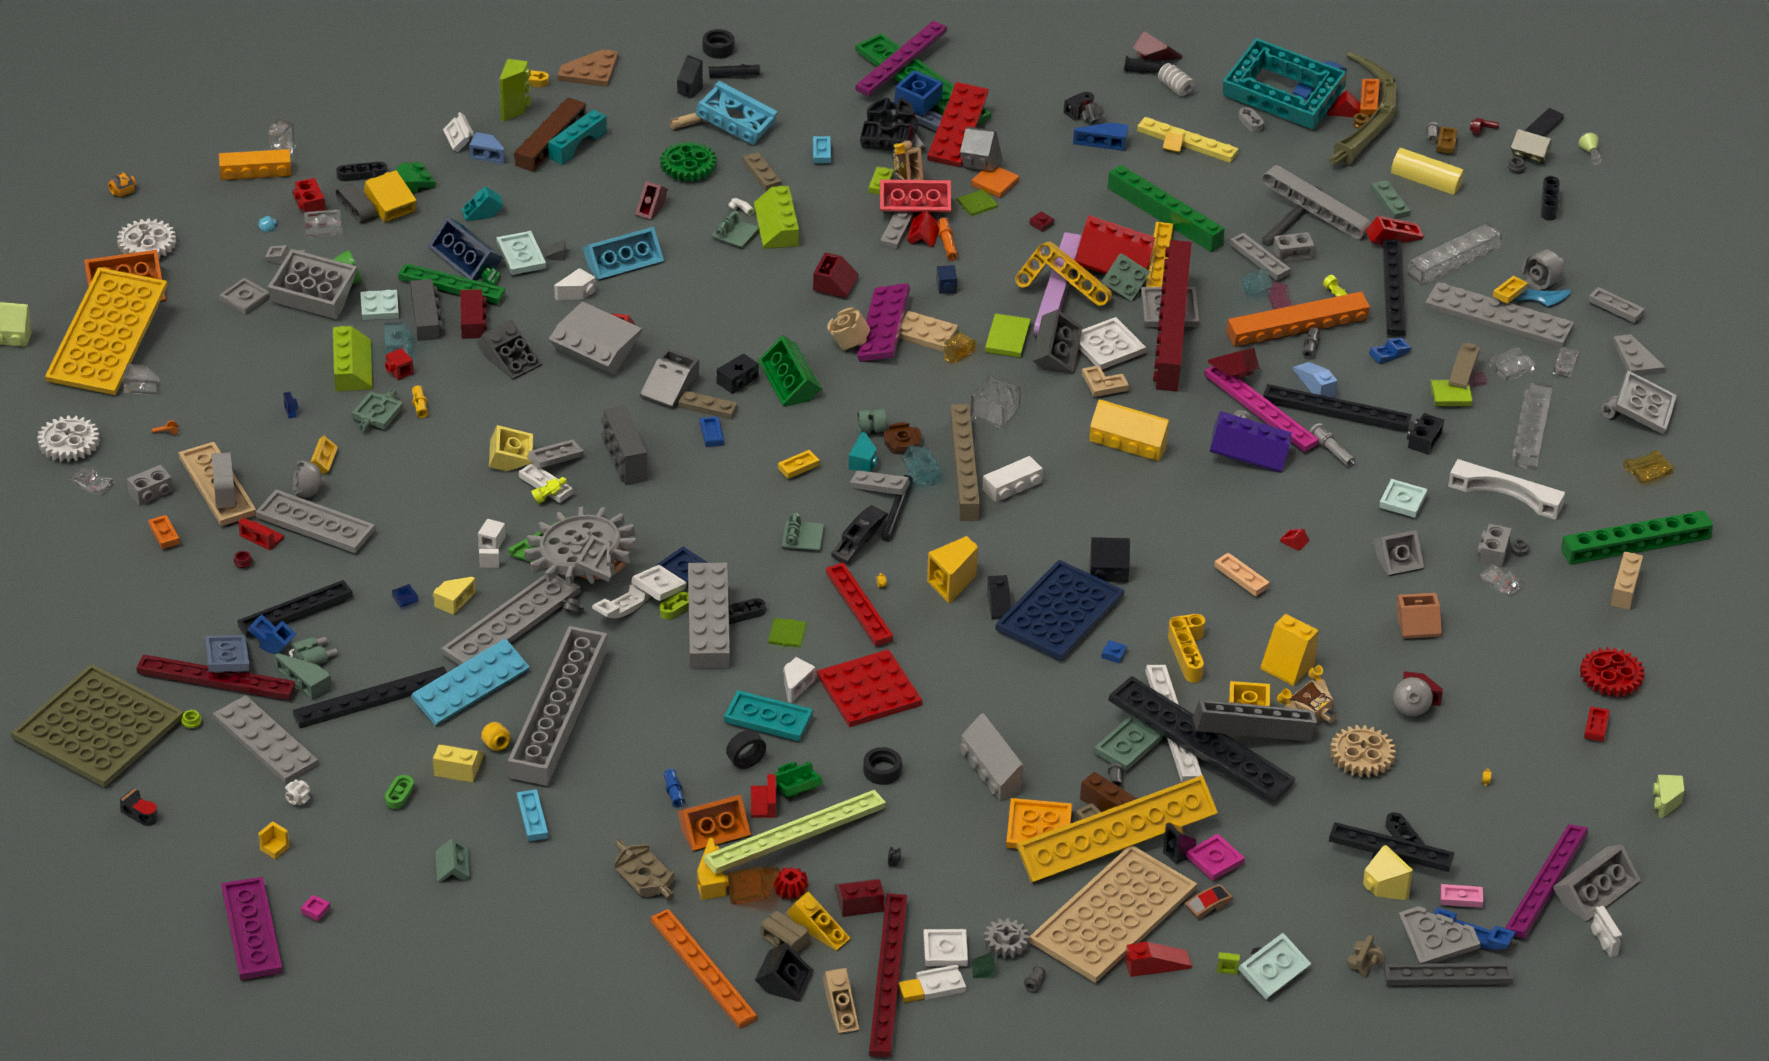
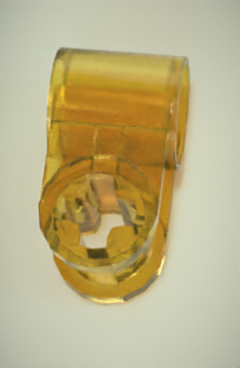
(958, 347)

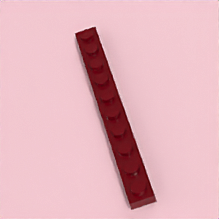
(888, 975)

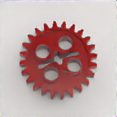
(1612, 672)

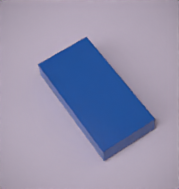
(711, 431)

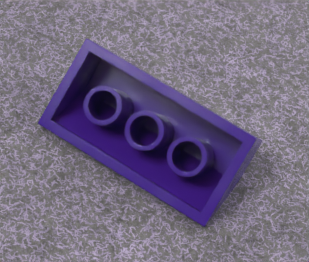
(1250, 441)

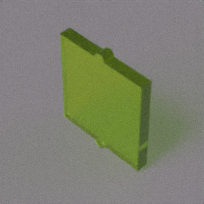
(977, 202)
(787, 632)

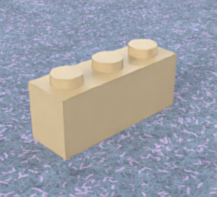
(1626, 580)

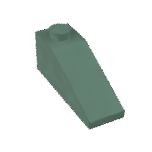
(308, 676)

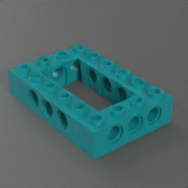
(1260, 55)

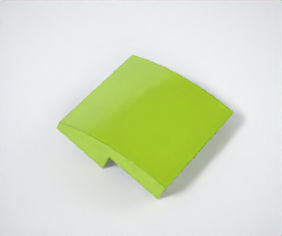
(1450, 395)

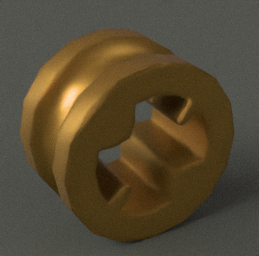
(1359, 120)

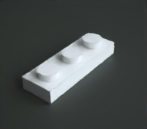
(537, 478)

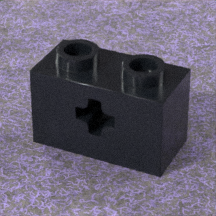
(737, 373)

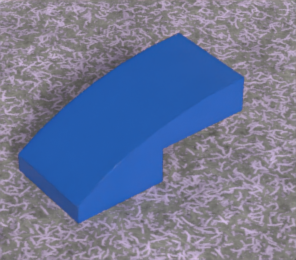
(1391, 350)

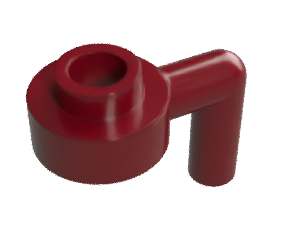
(1477, 125)

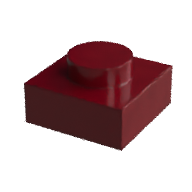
(1041, 221)

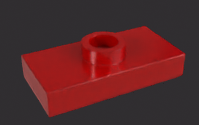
(1596, 724)

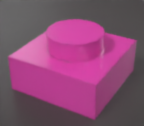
(315, 907)

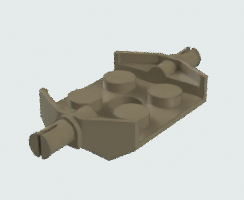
(637, 860)

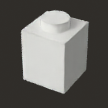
(491, 534)

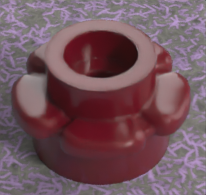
(242, 559)

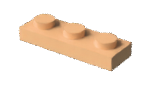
(1241, 574)

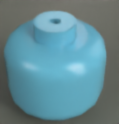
(267, 224)

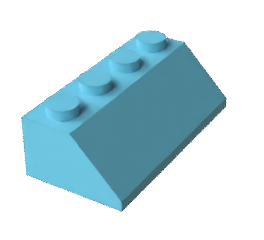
(623, 253)

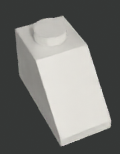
(575, 286)
(797, 678)

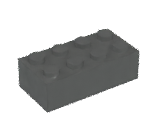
(624, 445)

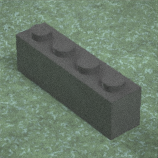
(425, 309)

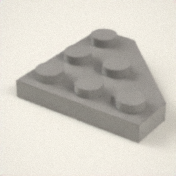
(1437, 936)

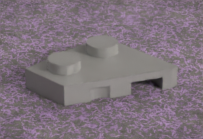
(595, 558)

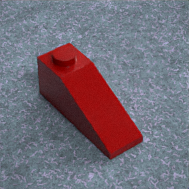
(1393, 229)
(1154, 958)

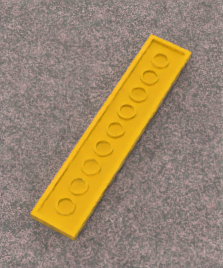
(1116, 829)

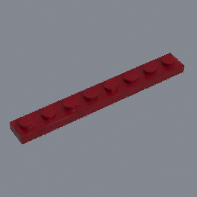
(228, 680)

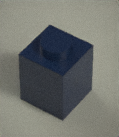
(946, 279)

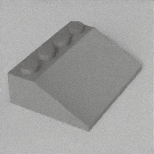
(312, 284)
(595, 337)

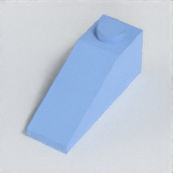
(1317, 379)

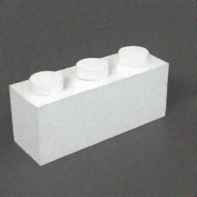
(1012, 479)

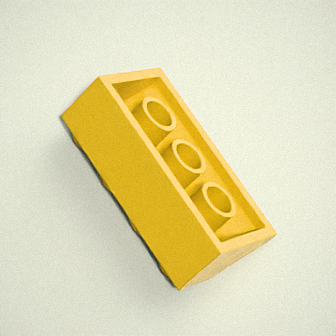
(1129, 430)

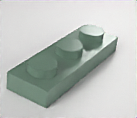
(1390, 199)

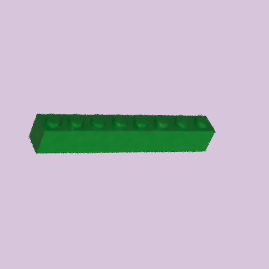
(1166, 208)

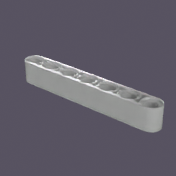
(1316, 202)

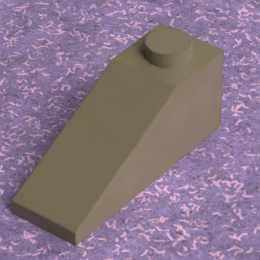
(1465, 365)

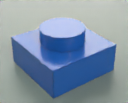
(1114, 651)

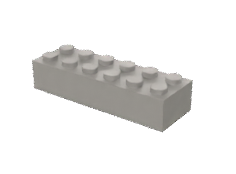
(708, 615)

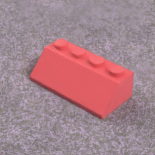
(915, 195)

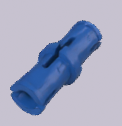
(674, 788)

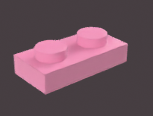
(1461, 895)

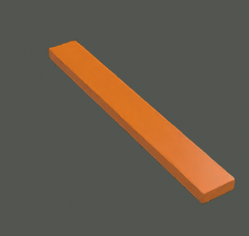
(704, 968)

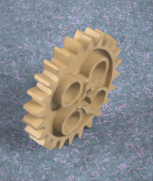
(1362, 751)

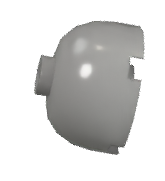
(307, 480)
(1412, 697)

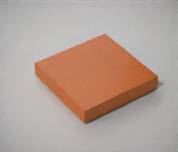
(995, 182)

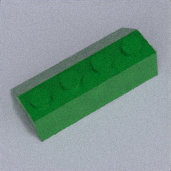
(789, 372)

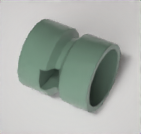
(878, 419)

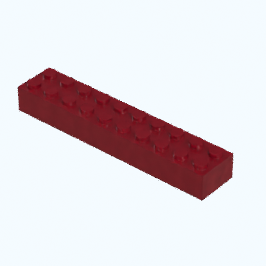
(1173, 315)

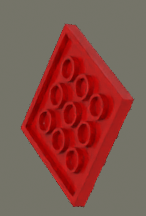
(869, 688)

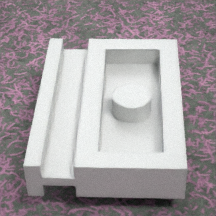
(458, 132)
(1606, 931)
(941, 982)

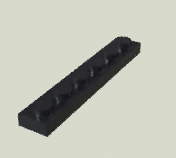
(299, 606)
(1404, 849)

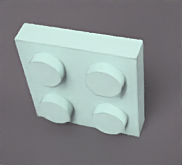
(379, 305)
(1403, 498)

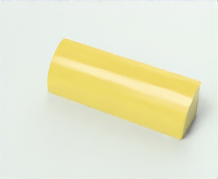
(1427, 171)

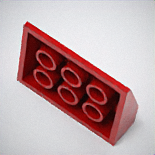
(1105, 240)

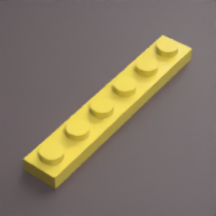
(1191, 141)

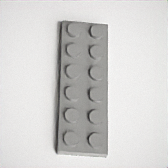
(315, 521)
(265, 739)

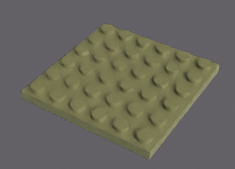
(97, 725)

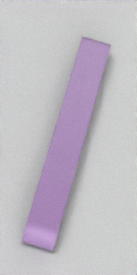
(1057, 285)

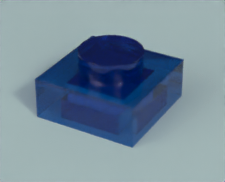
(290, 404)
(404, 595)

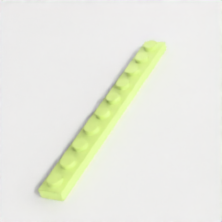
(794, 831)

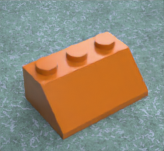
(718, 820)

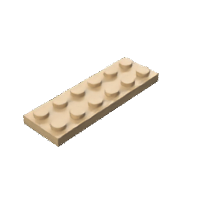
(199, 467)

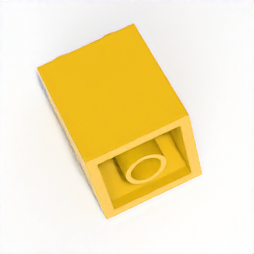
(952, 567)
(1290, 650)

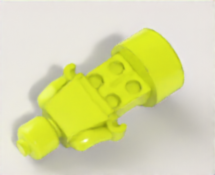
(1331, 283)
(550, 488)

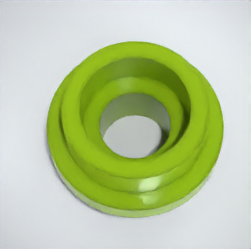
(191, 719)

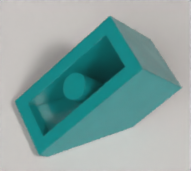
(863, 455)

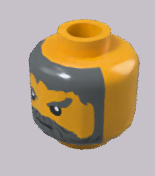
(122, 184)

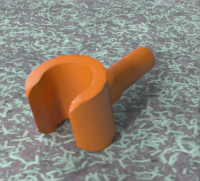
(171, 426)

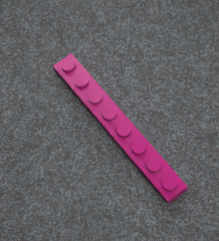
(1262, 408)

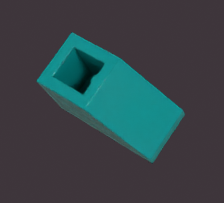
(482, 205)

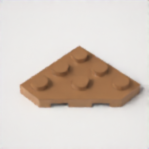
(590, 69)

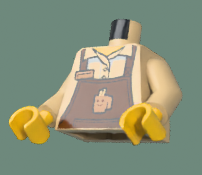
(907, 161)
(1312, 696)

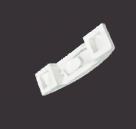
(624, 604)

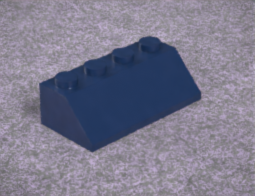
(464, 249)

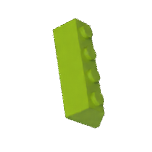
(777, 218)
(351, 359)

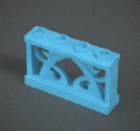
(733, 99)

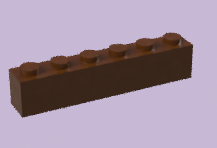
(535, 148)

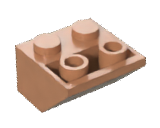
(1419, 615)

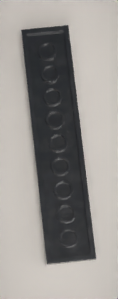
(1214, 748)

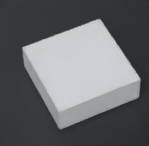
(489, 558)

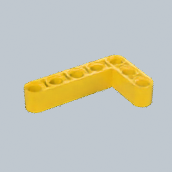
(1064, 271)

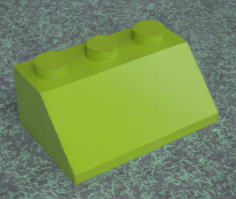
(514, 89)

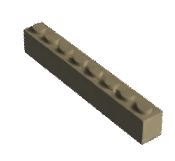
(964, 462)

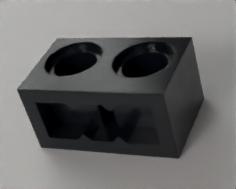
(1425, 433)

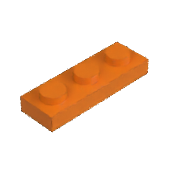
(1369, 96)

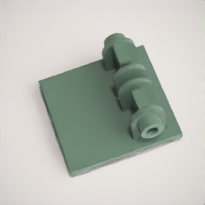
(734, 231)
(1125, 277)
(802, 534)

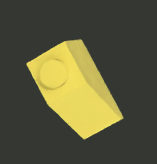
(454, 594)

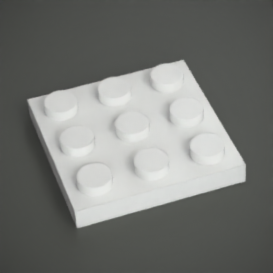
(1109, 343)

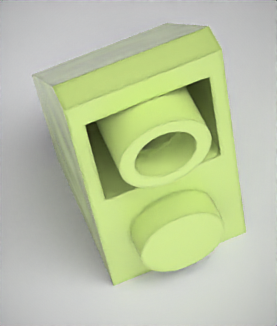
(1669, 793)

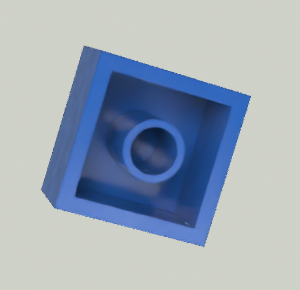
(920, 91)

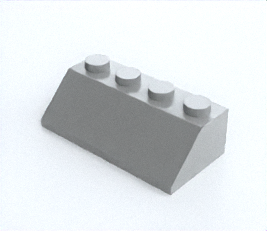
(992, 758)
(1597, 882)

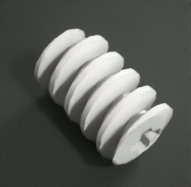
(1176, 79)

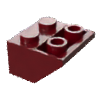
(834, 276)

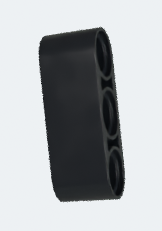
(1550, 198)

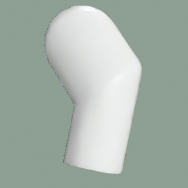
(749, 210)

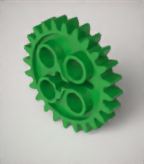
(688, 161)

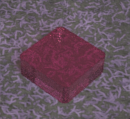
(1478, 379)

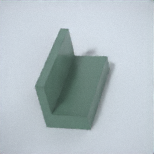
(452, 859)

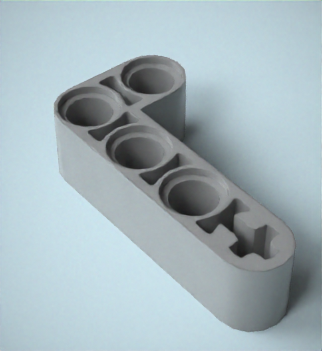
(223, 480)

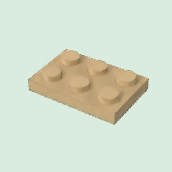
(926, 330)

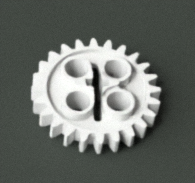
(147, 237)
(68, 438)

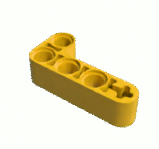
(1182, 636)

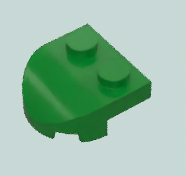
(415, 176)
(796, 778)

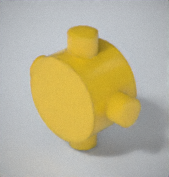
(881, 580)
(1486, 777)

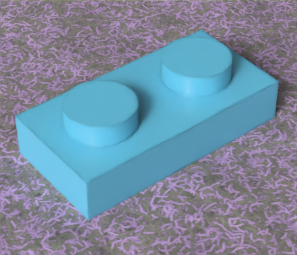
(821, 149)

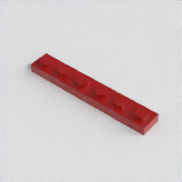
(859, 604)

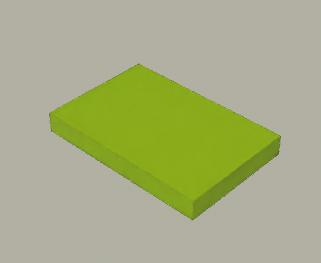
(1007, 335)

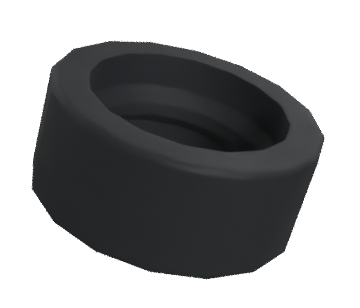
(718, 51)
(750, 757)
(882, 777)

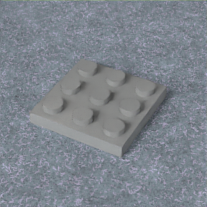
(1151, 307)
(1645, 402)

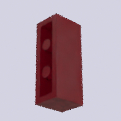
(472, 313)

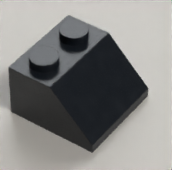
(1110, 559)
(784, 973)

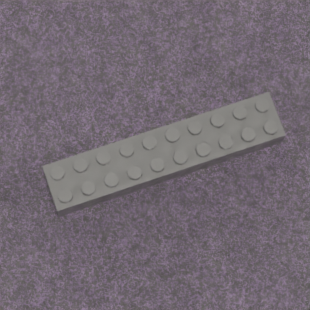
(557, 706)

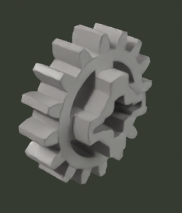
(1006, 938)

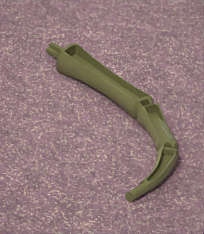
(1351, 146)

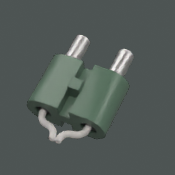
(311, 650)

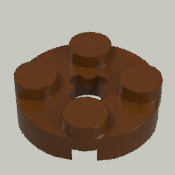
(910, 436)

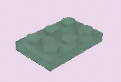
(1128, 743)

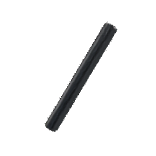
(895, 513)

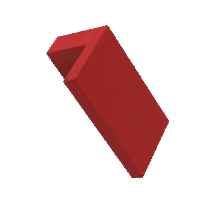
(923, 227)
(259, 534)
(764, 799)

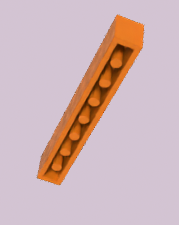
(1297, 319)

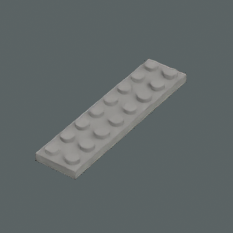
(1499, 314)
(511, 618)

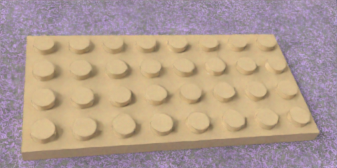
(1112, 911)

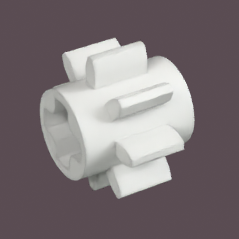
(297, 792)

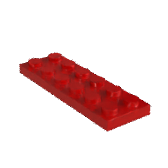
(961, 112)

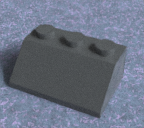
(1057, 342)

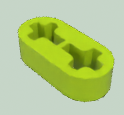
(674, 605)

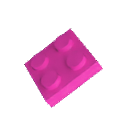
(1215, 857)

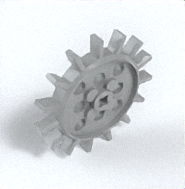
(567, 538)

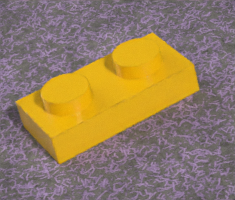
(1510, 289)
(324, 454)
(798, 464)

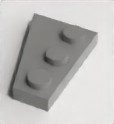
(1636, 356)

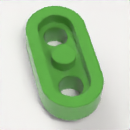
(399, 791)

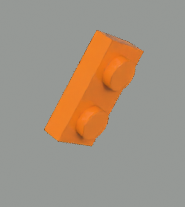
(164, 531)

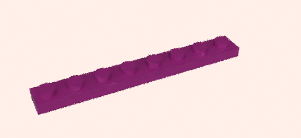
(901, 58)
(1548, 876)

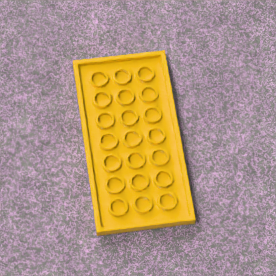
(106, 331)

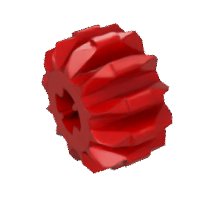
(791, 883)

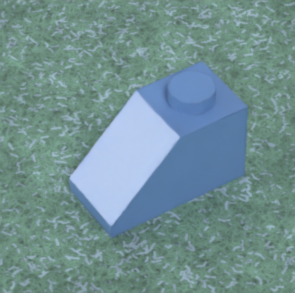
(486, 148)

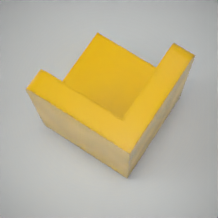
(274, 840)

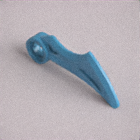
(1547, 298)

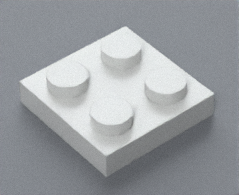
(659, 582)
(945, 947)

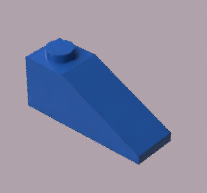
(1102, 136)

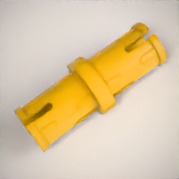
(419, 401)

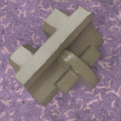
(1366, 956)

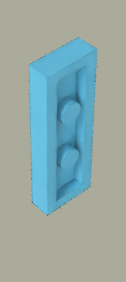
(532, 815)

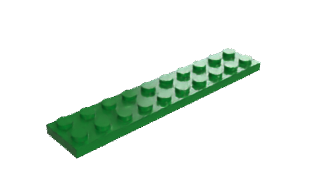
(880, 48)

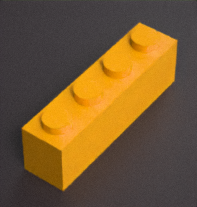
(255, 164)

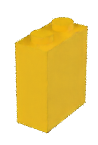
(390, 196)

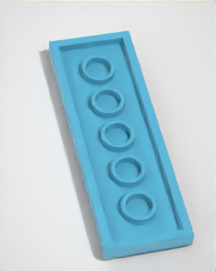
(470, 682)

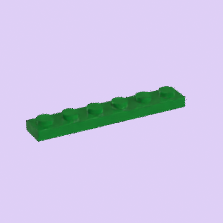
(450, 282)

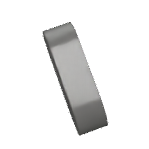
(1251, 120)

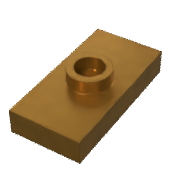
(1446, 140)

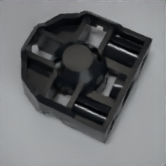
(881, 113)

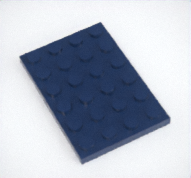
(1059, 610)

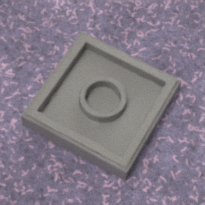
(244, 296)

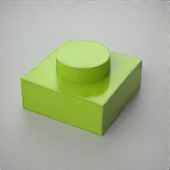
(1228, 963)

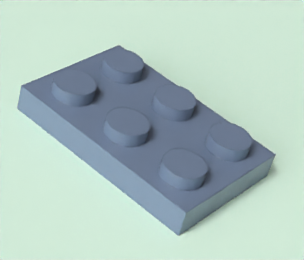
(226, 653)

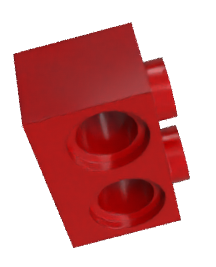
(308, 195)

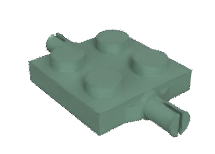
(377, 410)

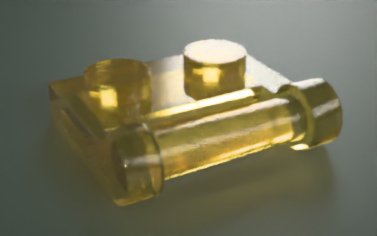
(1649, 467)

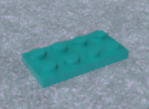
(768, 715)

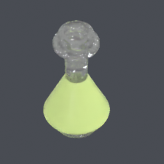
(1589, 142)

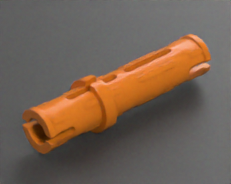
(946, 235)

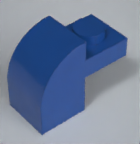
(272, 637)

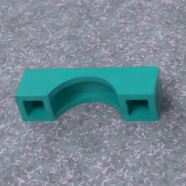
(564, 144)

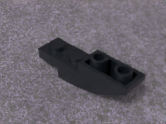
(858, 532)

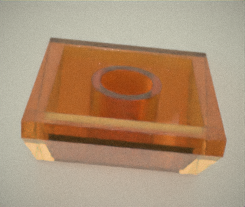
(751, 884)

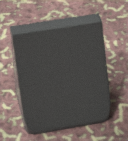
(556, 250)

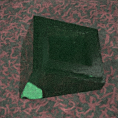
(983, 966)

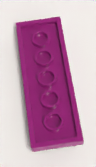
(885, 321)
(251, 928)

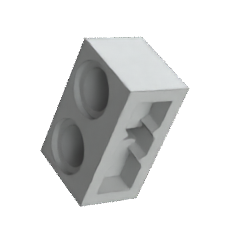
(1293, 247)
(149, 485)
(1494, 545)

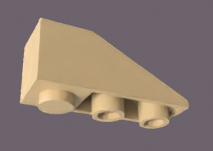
(840, 1000)

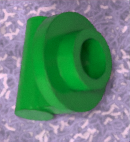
(490, 276)

